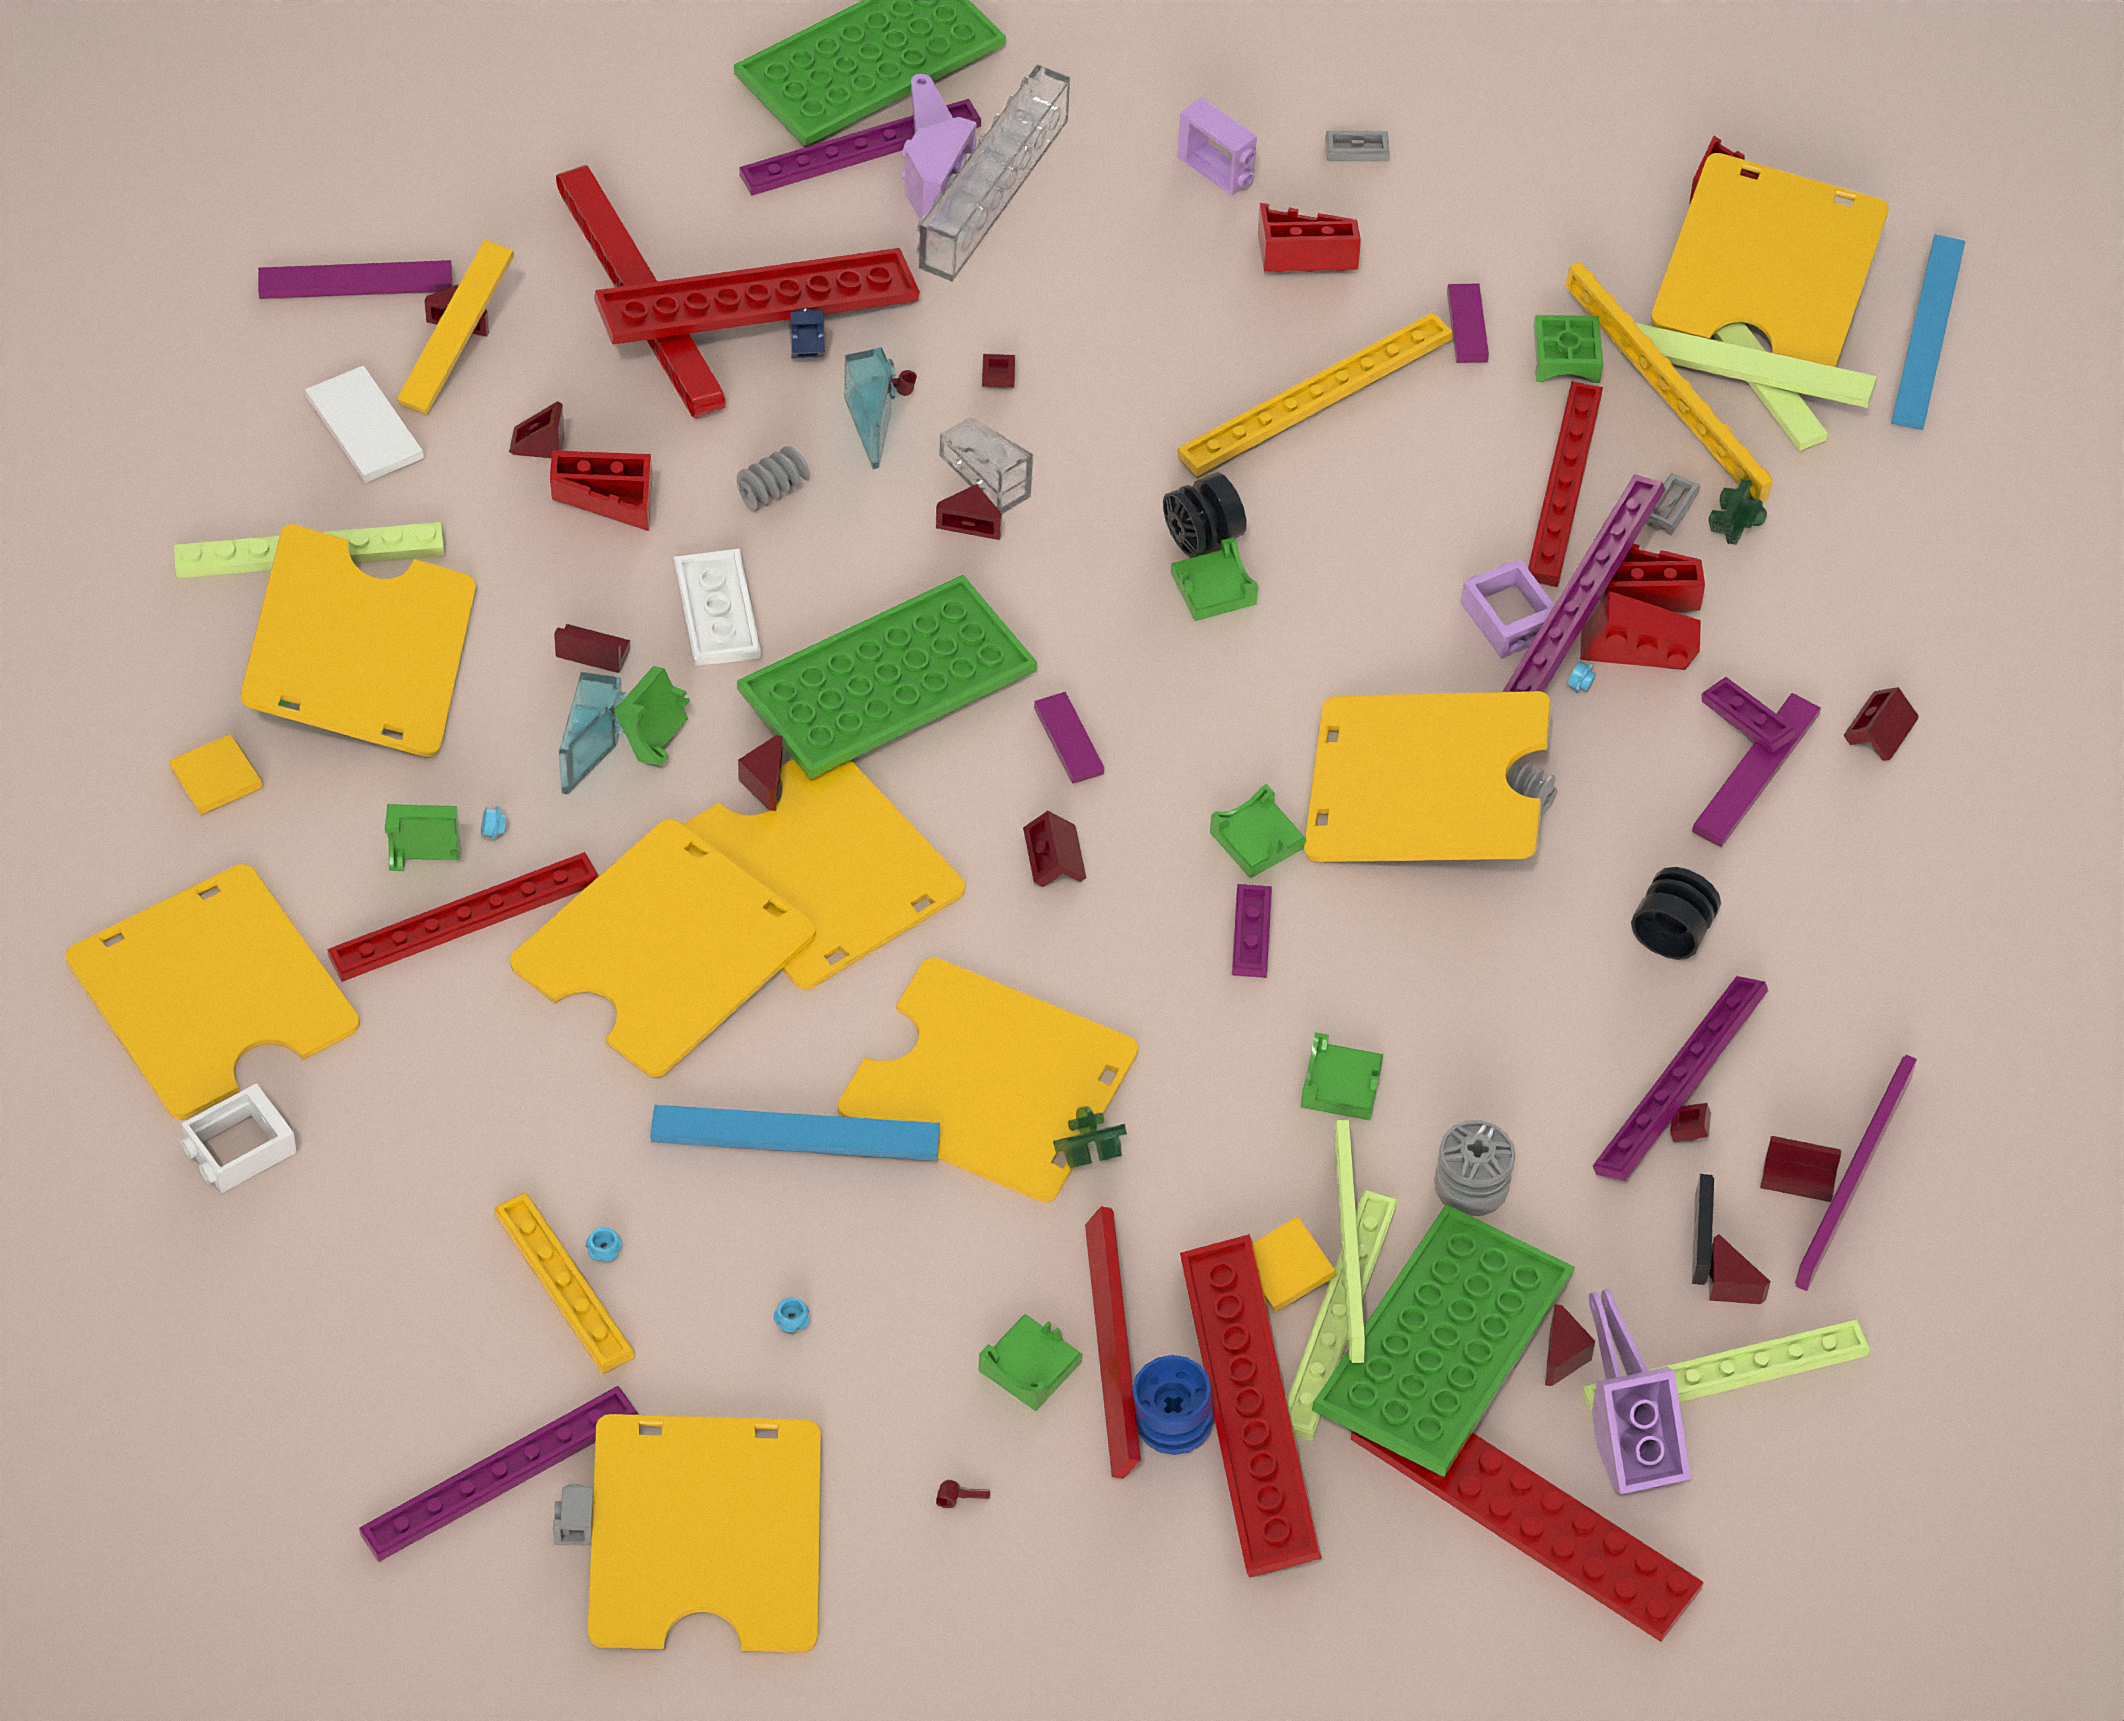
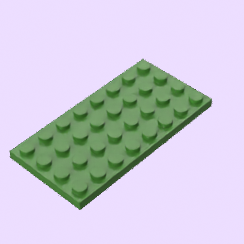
(864, 60)
(886, 676)
(1444, 1340)

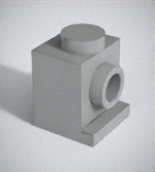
(573, 1516)

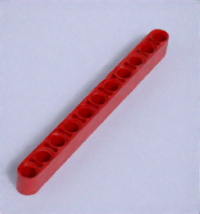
(627, 267)

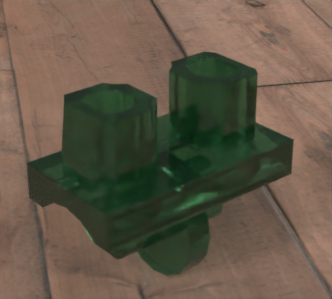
(1740, 512)
(1076, 1147)

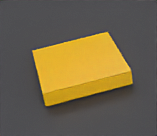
(215, 774)
(1290, 1264)

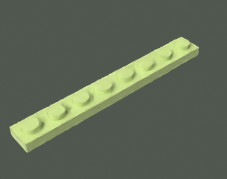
(258, 553)

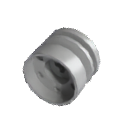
(1474, 1167)

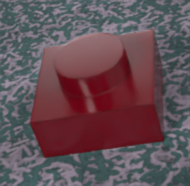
(998, 370)
(1691, 1122)

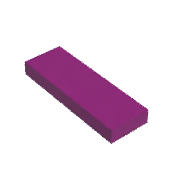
(1467, 323)
(1748, 714)
(1069, 737)
(1251, 930)

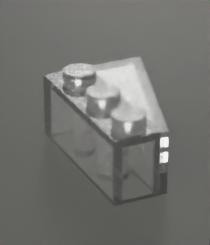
(990, 461)

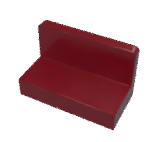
(591, 647)
(1883, 722)
(1053, 849)
(1800, 1168)

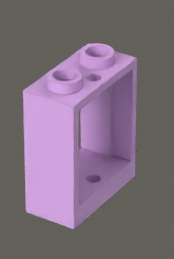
(1206, 120)
(1516, 635)

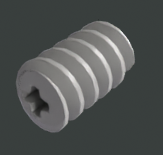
(770, 474)
(1532, 784)

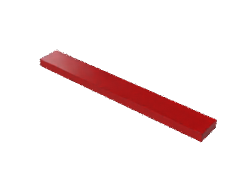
(1564, 483)
(462, 917)
(1112, 1343)

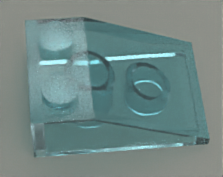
(869, 397)
(590, 728)

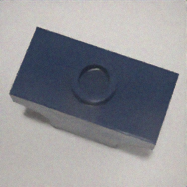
(806, 333)

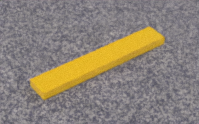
(455, 327)
(564, 1283)

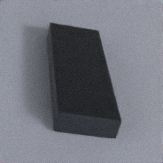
(1703, 1229)

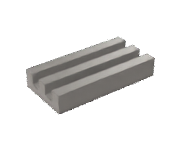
(1357, 145)
(1662, 521)

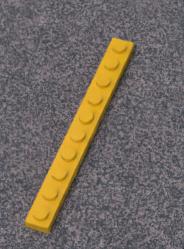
(1667, 381)
(1314, 394)

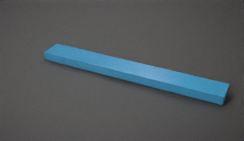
(1928, 332)
(795, 1132)

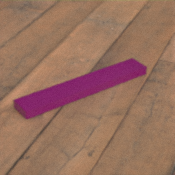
(354, 279)
(1752, 776)

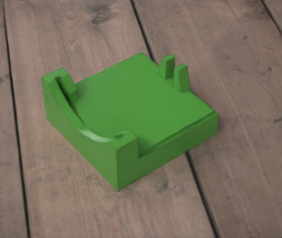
(1568, 346)
(1215, 582)
(652, 715)
(421, 833)
(1257, 833)
(1341, 1079)
(1030, 1361)

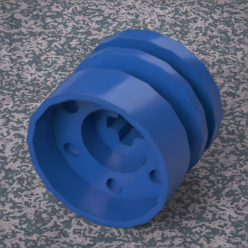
(1173, 1404)

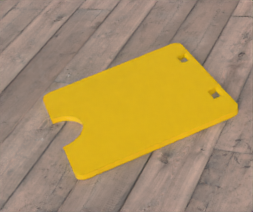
(1770, 258)
(358, 645)
(1425, 777)
(837, 859)
(666, 944)
(207, 985)
(994, 1075)
(707, 1528)

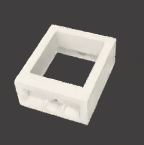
(224, 1116)

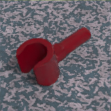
(905, 382)
(951, 1491)

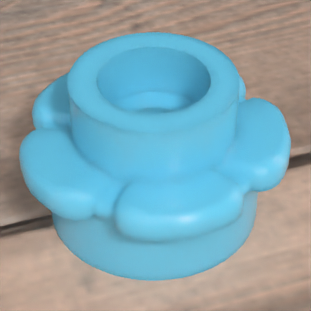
(1582, 677)
(493, 822)
(600, 1237)
(794, 1307)

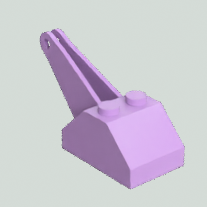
(935, 148)
(1636, 1413)

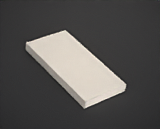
(364, 424)
(717, 607)

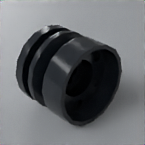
(1204, 514)
(1676, 913)

